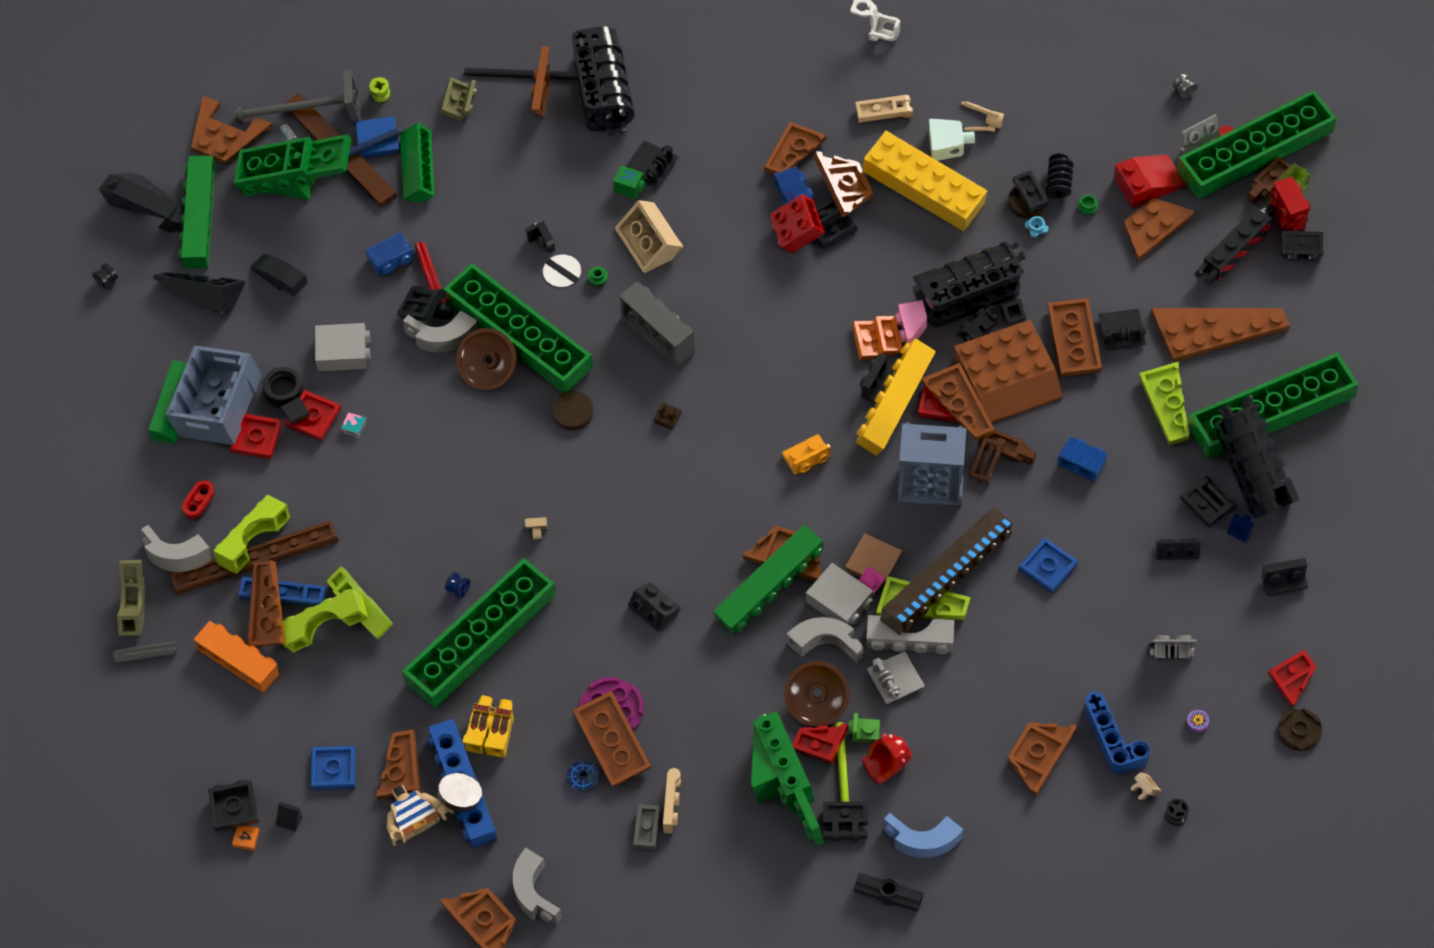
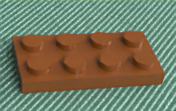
(1074, 337)
(612, 739)

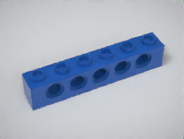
(444, 734)

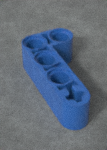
(1111, 732)

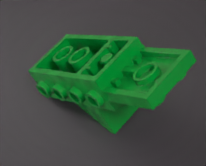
(290, 165)
(780, 773)

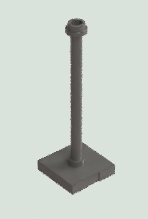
(350, 98)

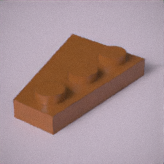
(793, 148)
(401, 765)

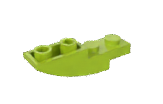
(377, 621)

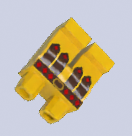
(489, 727)

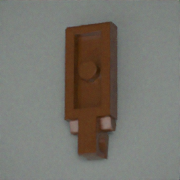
(1264, 182)
(1014, 448)

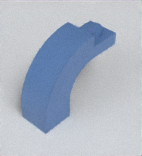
(923, 844)

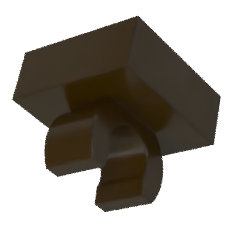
(667, 416)

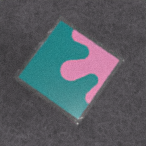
(287, 133)
(354, 424)

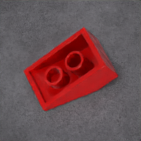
(1147, 178)

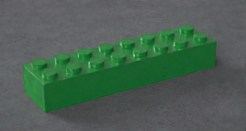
(1256, 144)
(534, 338)
(1282, 399)
(479, 633)

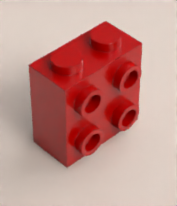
(1290, 205)
(796, 223)

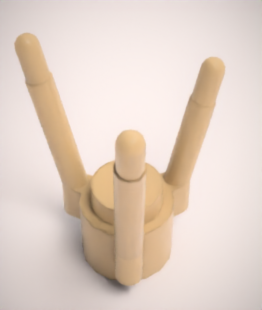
(993, 118)

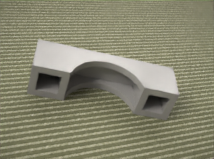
(935, 638)

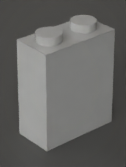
(342, 347)
(839, 596)

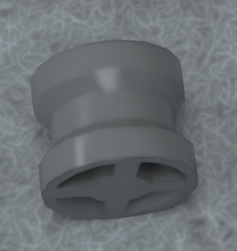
(1185, 86)

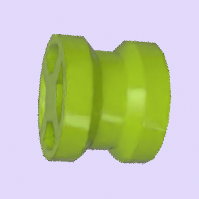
(377, 94)

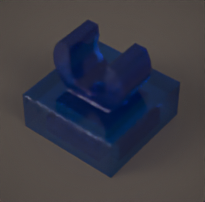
(1241, 527)

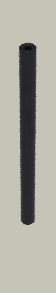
(517, 73)

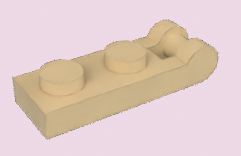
(884, 108)
(671, 800)

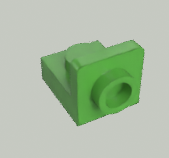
(864, 729)

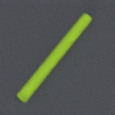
(842, 770)

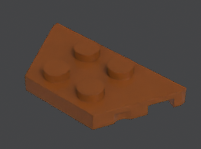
(541, 88)
(844, 181)
(1154, 224)
(771, 543)
(1039, 751)
(482, 917)

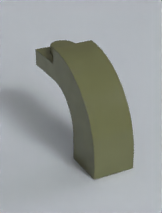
(132, 606)

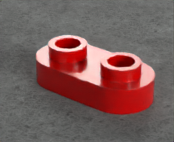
(198, 501)

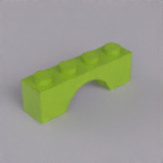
(266, 516)
(301, 628)

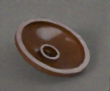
(474, 354)
(812, 709)

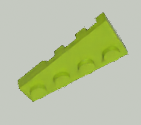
(1166, 398)

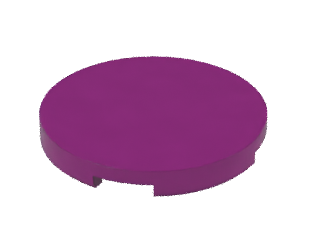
(625, 693)

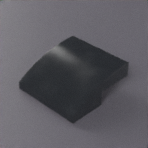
(833, 224)

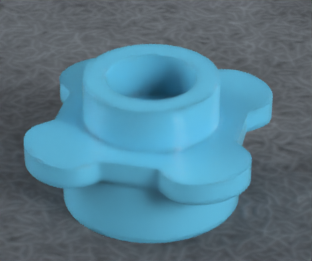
(1036, 221)

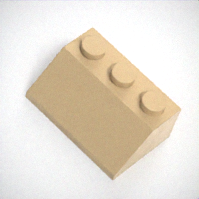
(648, 236)

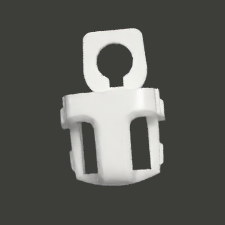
(877, 21)

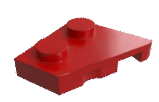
(1293, 676)
(820, 742)

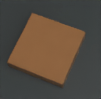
(875, 554)

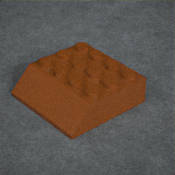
(1009, 371)

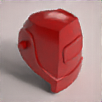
(886, 757)

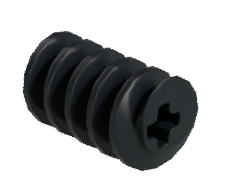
(1059, 176)

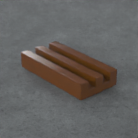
(980, 476)

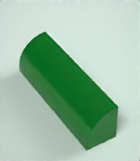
(417, 163)
(160, 426)

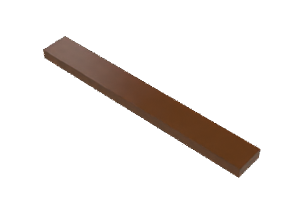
(356, 166)
(271, 550)

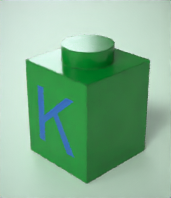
(629, 182)

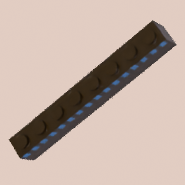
(946, 571)

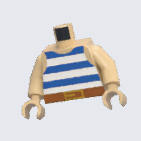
(413, 814)

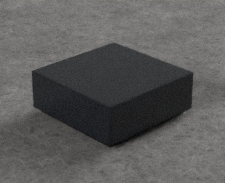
(295, 411)

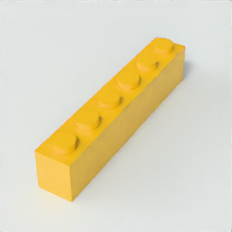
(895, 396)

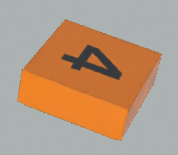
(246, 837)

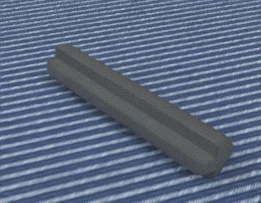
(144, 652)

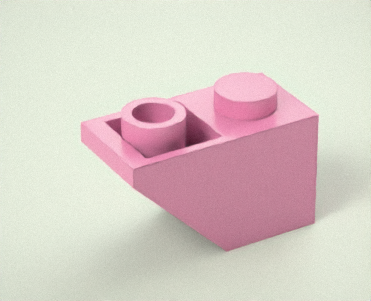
(912, 320)

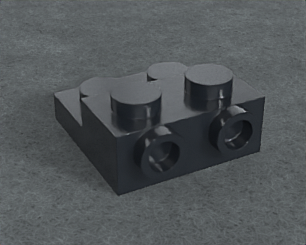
(233, 805)

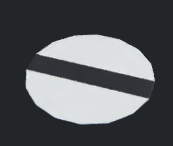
(562, 270)

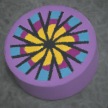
(1197, 721)

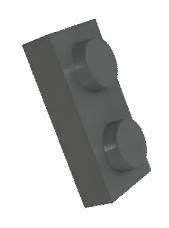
(646, 827)

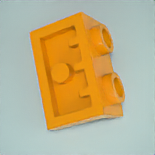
(807, 454)

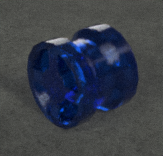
(457, 584)

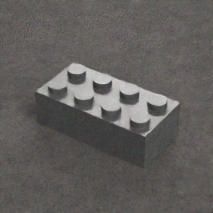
(657, 324)

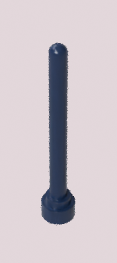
(374, 141)

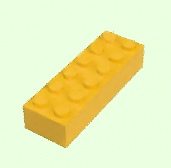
(924, 180)

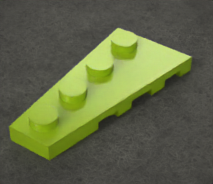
(950, 607)

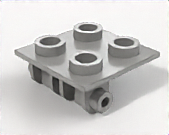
(1200, 134)
(1182, 641)
(895, 677)

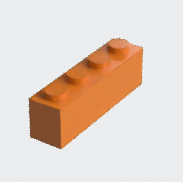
(236, 656)

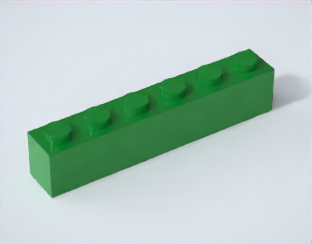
(198, 212)
(769, 579)

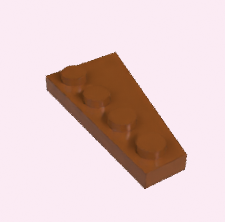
(959, 398)
(265, 610)

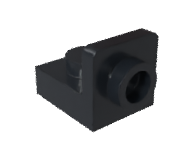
(541, 233)

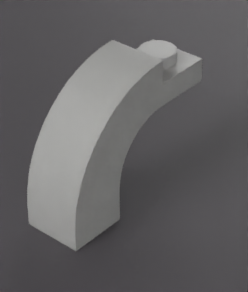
(440, 338)
(176, 557)
(824, 631)
(525, 873)

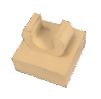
(536, 525)
(1147, 785)

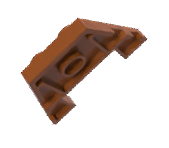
(220, 139)

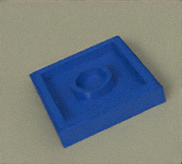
(372, 128)
(1048, 565)
(333, 767)

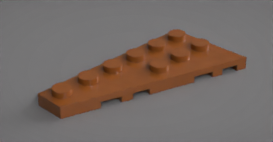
(1203, 330)

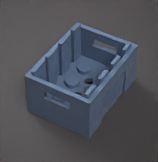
(199, 393)
(931, 469)

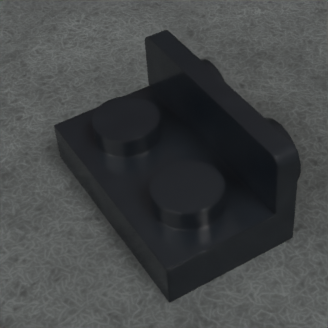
(1284, 576)

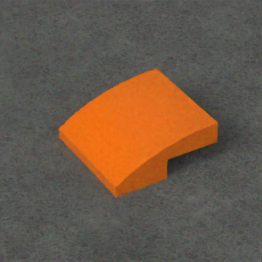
(877, 337)

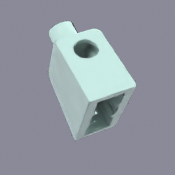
(948, 139)

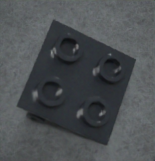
(653, 161)
(1122, 329)

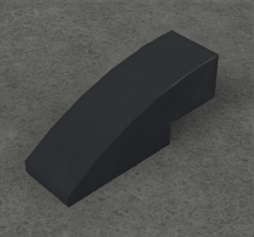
(280, 274)

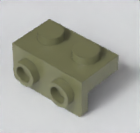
(458, 99)

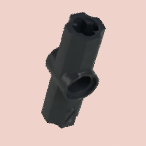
(902, 895)

